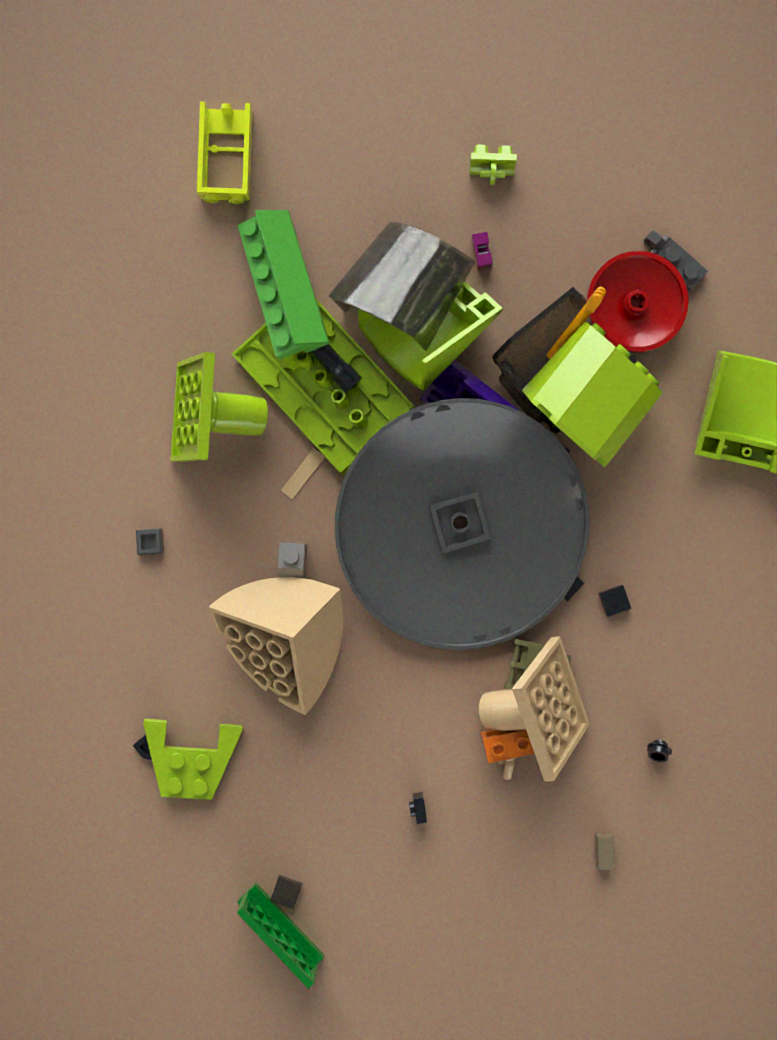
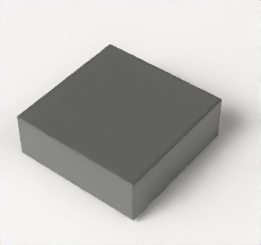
(149, 541)

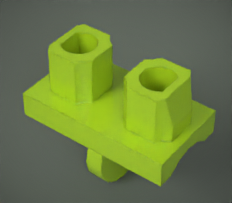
(492, 164)

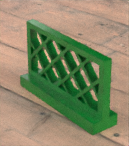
(280, 934)

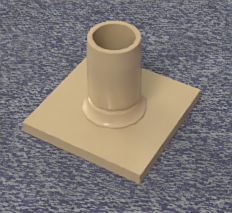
(543, 704)

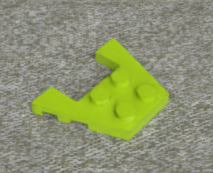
(186, 770)

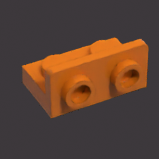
(506, 744)

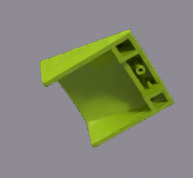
(462, 325)
(741, 412)

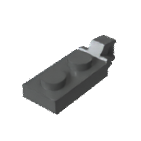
(667, 248)

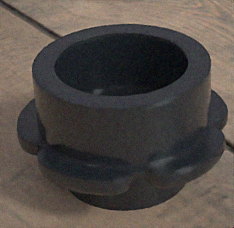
(659, 751)

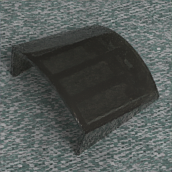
(405, 281)

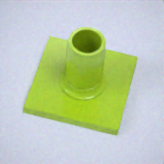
(203, 411)

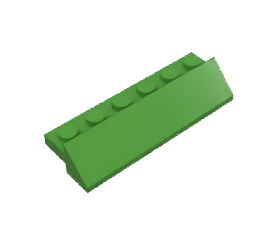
(282, 283)

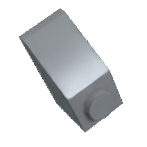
(292, 559)

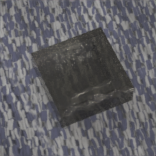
(286, 892)

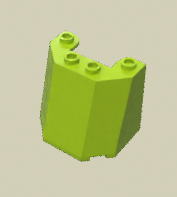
(594, 392)

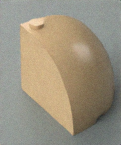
(283, 635)

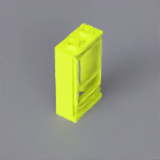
(224, 122)

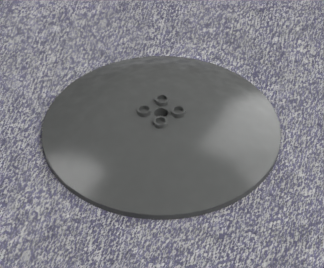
(472, 581)

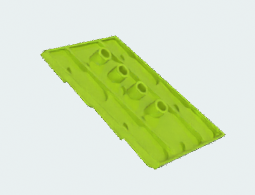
(313, 398)

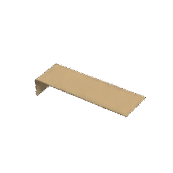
(302, 474)

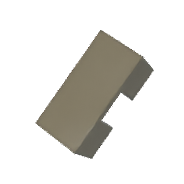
(604, 851)

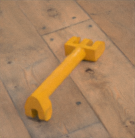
(591, 305)

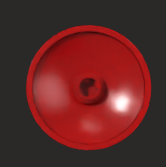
(642, 301)

